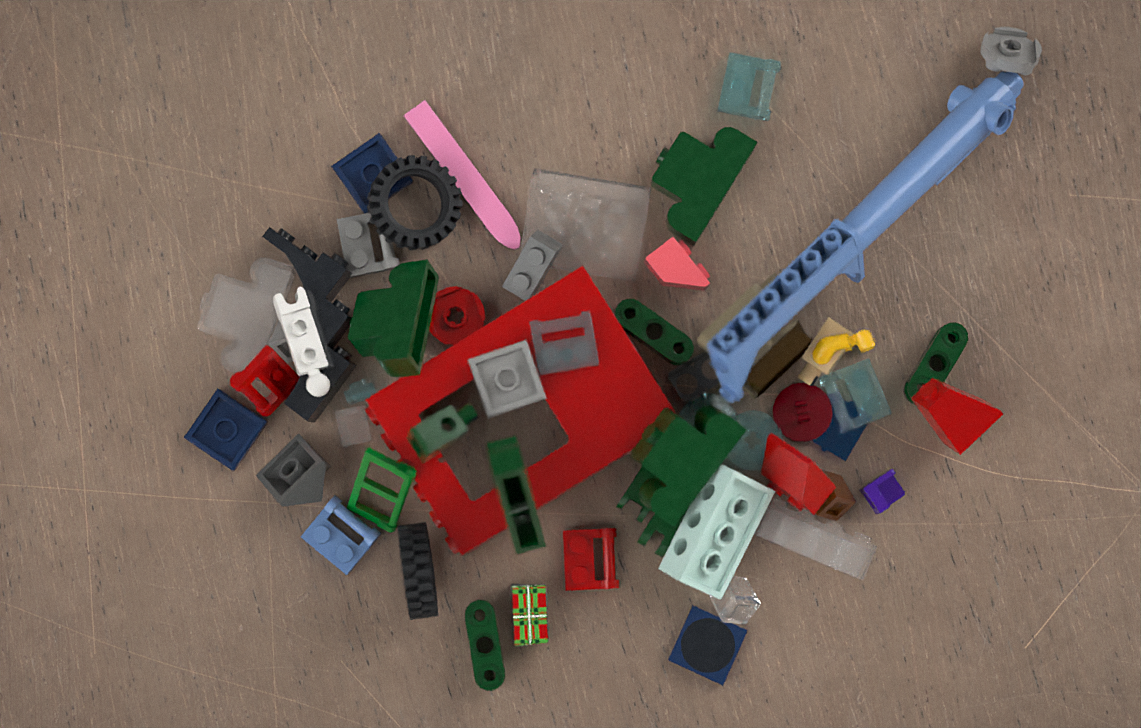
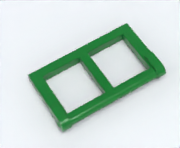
(400, 469)

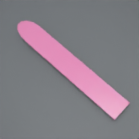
(471, 183)

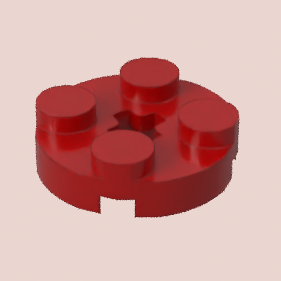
(462, 300)

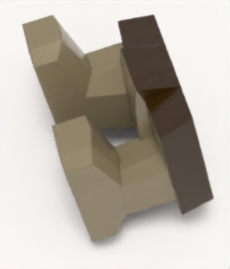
(774, 356)

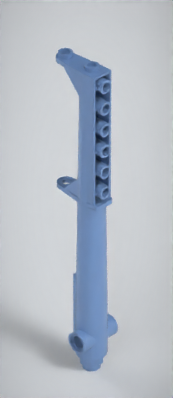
(841, 246)

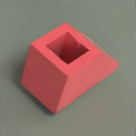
(675, 268)

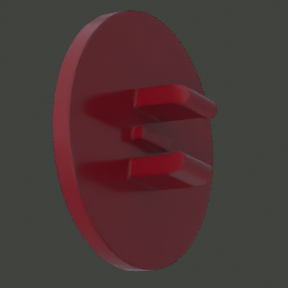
(802, 412)

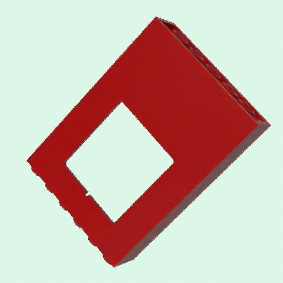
(597, 407)

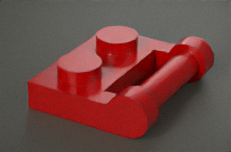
(273, 373)
(580, 559)

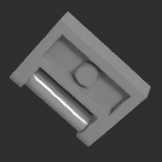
(358, 247)

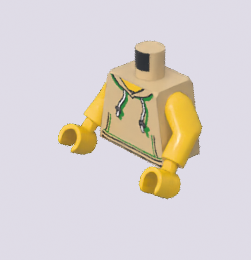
(829, 347)

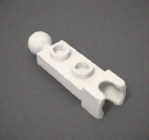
(303, 341)

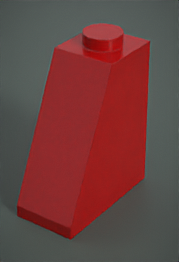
(955, 414)

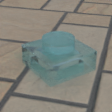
(359, 391)

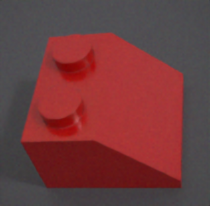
(795, 476)

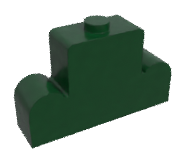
(699, 178)
(396, 319)
(683, 458)
(515, 494)

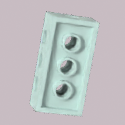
(716, 531)

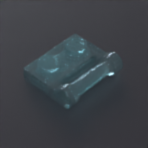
(739, 83)
(565, 353)
(864, 392)

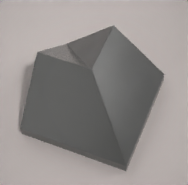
(295, 474)

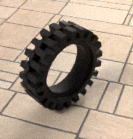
(439, 178)
(418, 570)

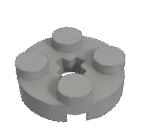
(1020, 59)

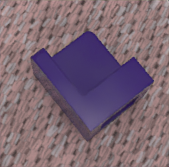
(882, 491)

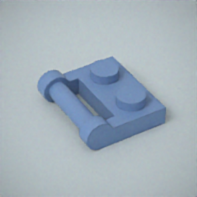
(333, 542)

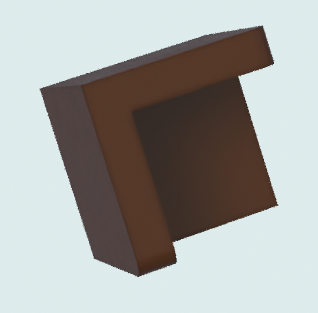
(839, 501)

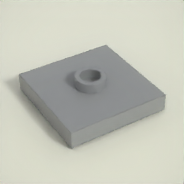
(507, 379)

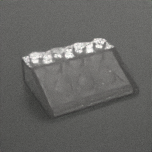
(592, 218)

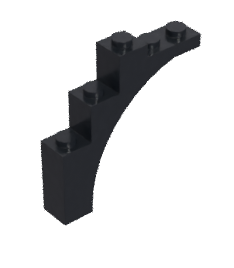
(321, 283)

